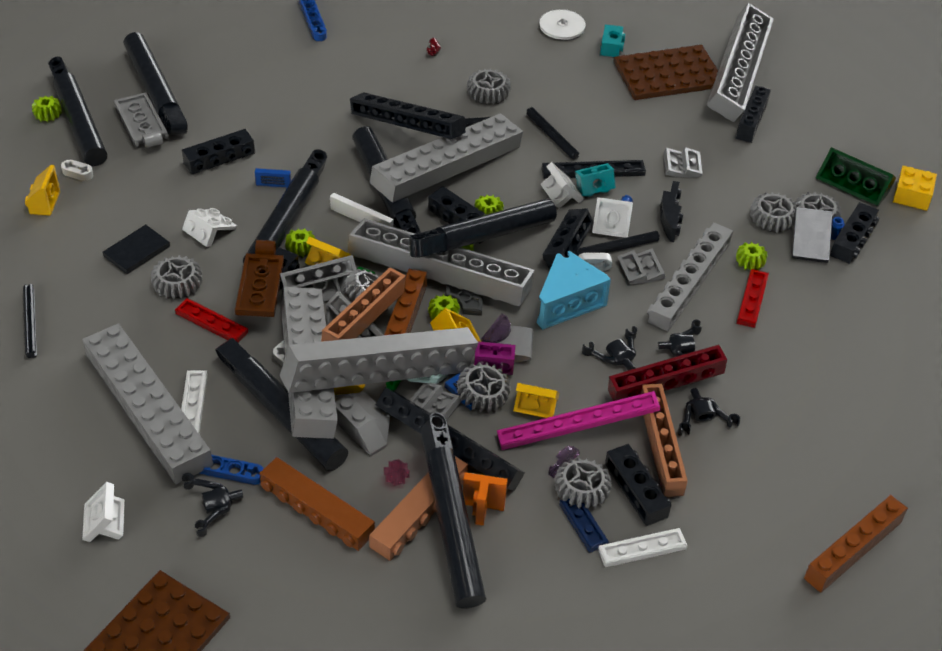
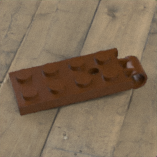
(259, 290)

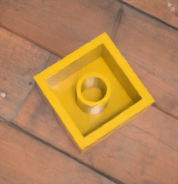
(914, 188)

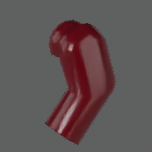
(435, 47)

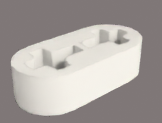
(77, 170)
(597, 259)

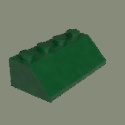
(855, 177)

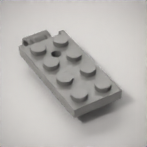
(141, 120)

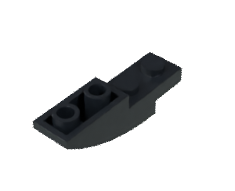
(670, 211)

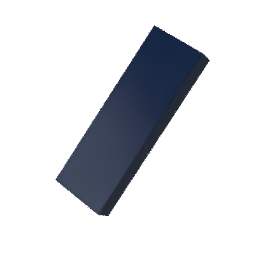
(584, 525)

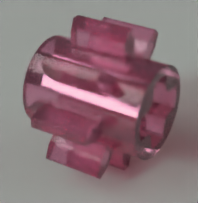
(396, 472)

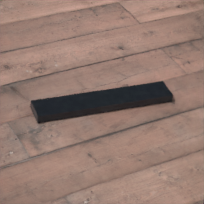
(621, 168)

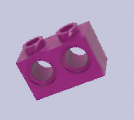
(496, 354)

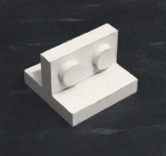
(560, 187)
(612, 217)
(103, 514)

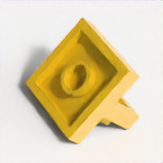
(323, 252)
(535, 400)

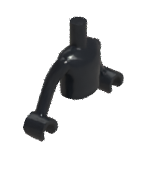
(682, 342)
(617, 349)
(704, 410)
(215, 501)

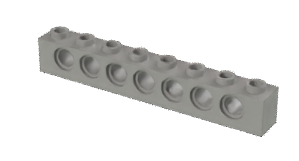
(689, 277)

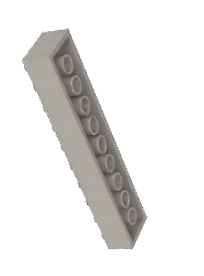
(740, 63)
(445, 158)
(454, 267)
(303, 319)
(376, 359)
(147, 403)

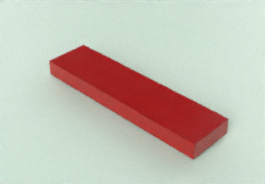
(752, 298)
(211, 320)

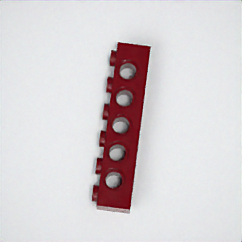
(669, 372)

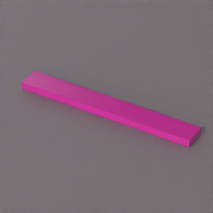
(578, 420)

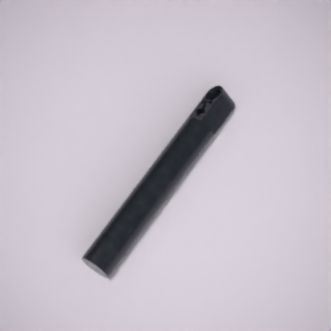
(155, 84)
(77, 113)
(372, 154)
(292, 201)
(482, 228)
(276, 400)
(452, 513)

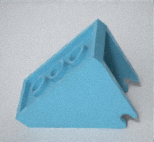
(571, 290)

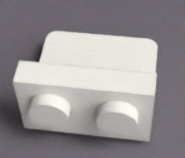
(204, 224)

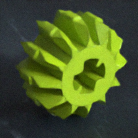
(46, 108)
(489, 204)
(297, 241)
(751, 256)
(440, 303)

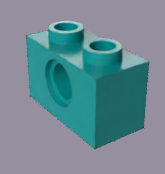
(612, 41)
(587, 176)

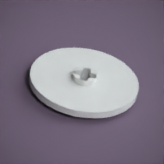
(562, 24)

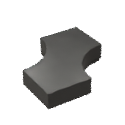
(469, 302)

